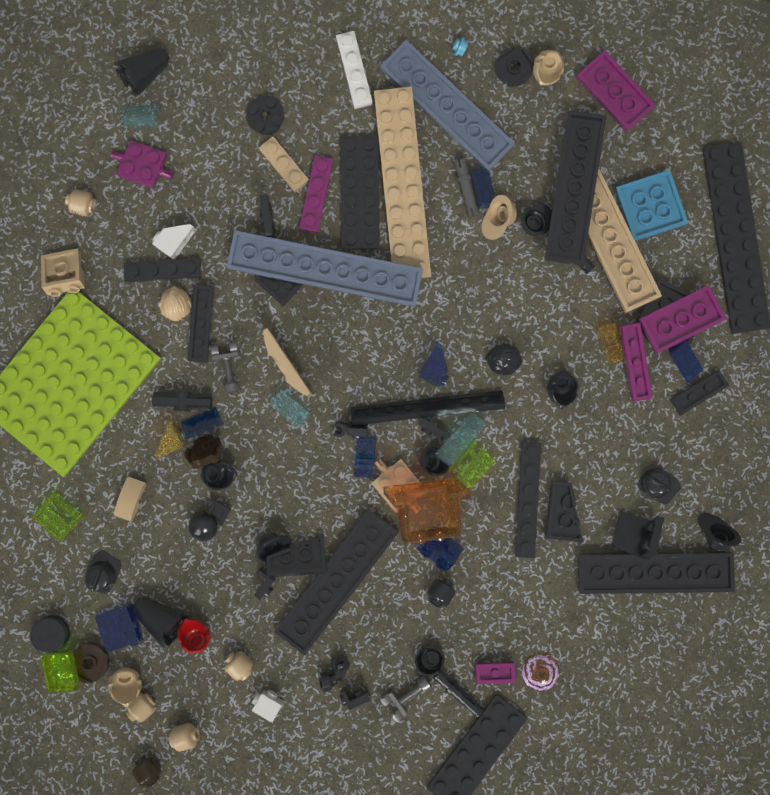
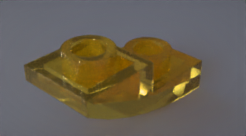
(610, 343)

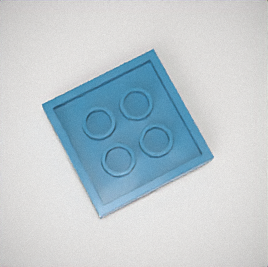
(651, 205)

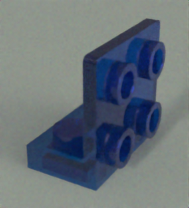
(119, 628)

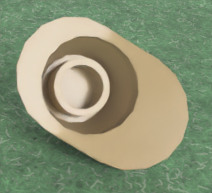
(498, 217)

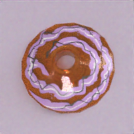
(536, 663)

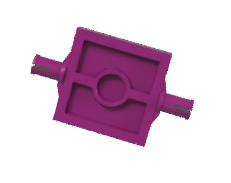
(142, 164)

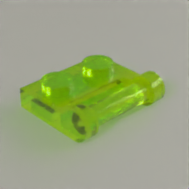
(53, 521)

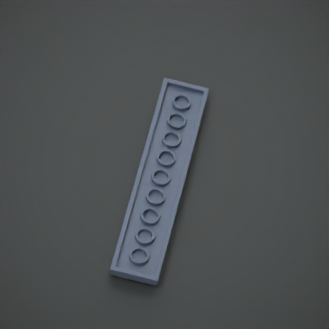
(324, 268)

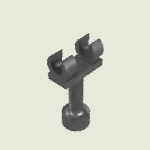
(231, 386)
(423, 685)

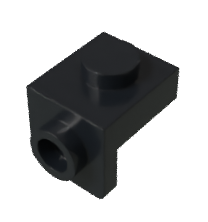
(265, 589)

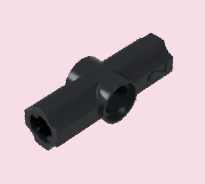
(182, 401)

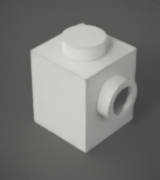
(267, 704)

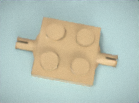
(393, 475)

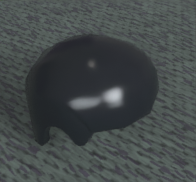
(431, 463)
(202, 526)
(431, 665)

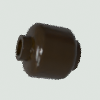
(146, 771)

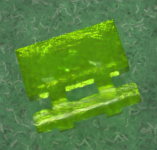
(475, 468)

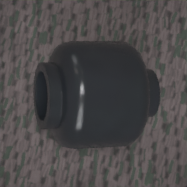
(441, 593)

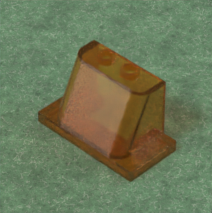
(428, 508)

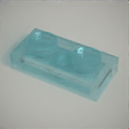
(290, 409)

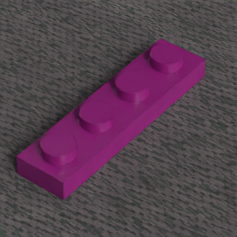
(316, 194)
(635, 362)

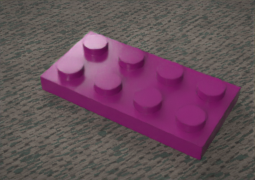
(615, 91)
(682, 319)

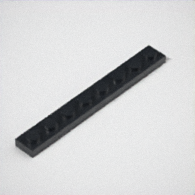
(427, 407)

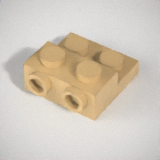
(62, 272)

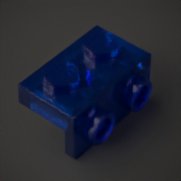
(442, 553)

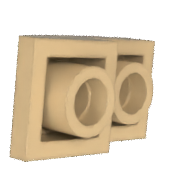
(129, 499)

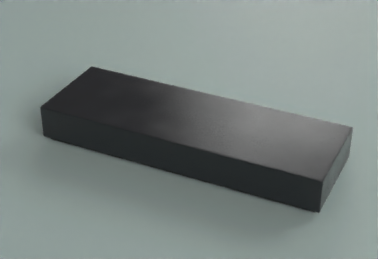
(699, 392)

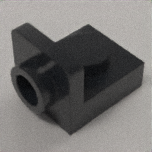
(358, 698)

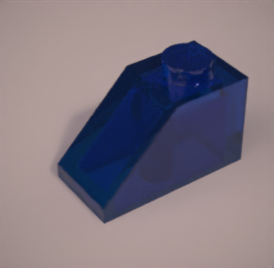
(435, 368)

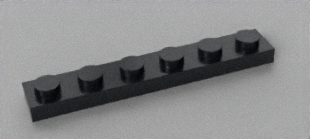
(528, 500)

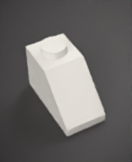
(173, 239)

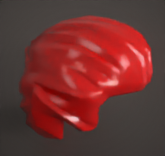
(193, 636)

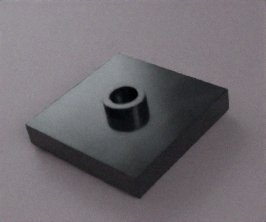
(266, 216)

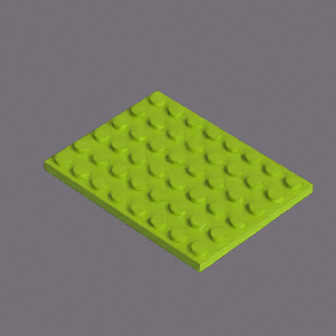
(71, 381)

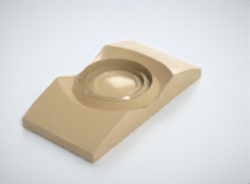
(292, 376)

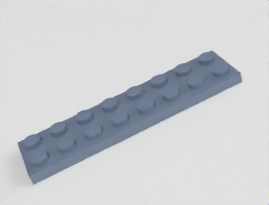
(447, 106)

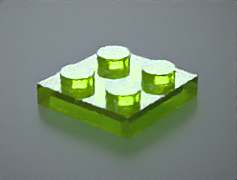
(60, 671)

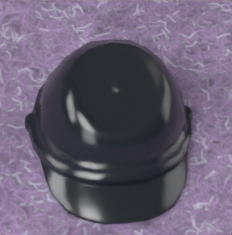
(536, 219)
(271, 544)

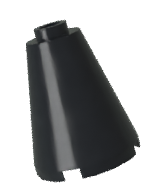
(141, 69)
(159, 620)

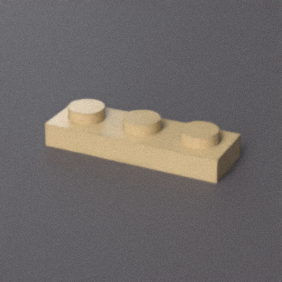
(283, 164)

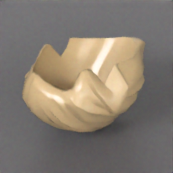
(548, 67)
(175, 303)
(125, 685)

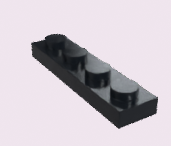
(162, 270)
(200, 323)

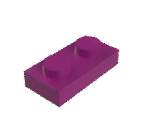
(495, 672)

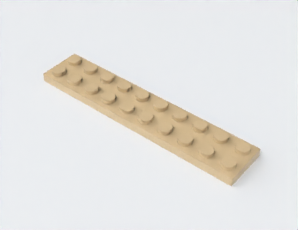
(402, 178)

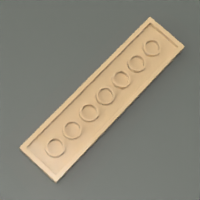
(619, 251)

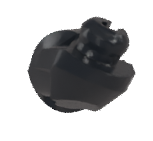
(339, 667)

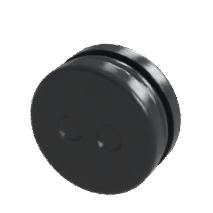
(50, 634)

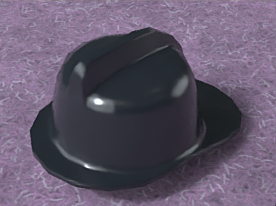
(658, 484)
(718, 533)
(102, 572)

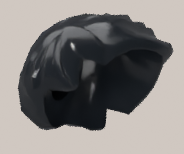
(504, 359)
(562, 389)
(218, 475)

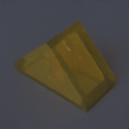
(171, 441)

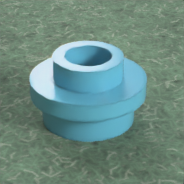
(460, 46)

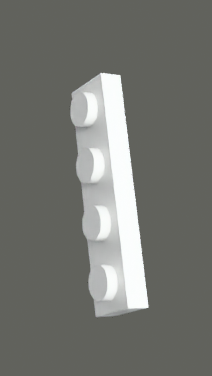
(354, 70)

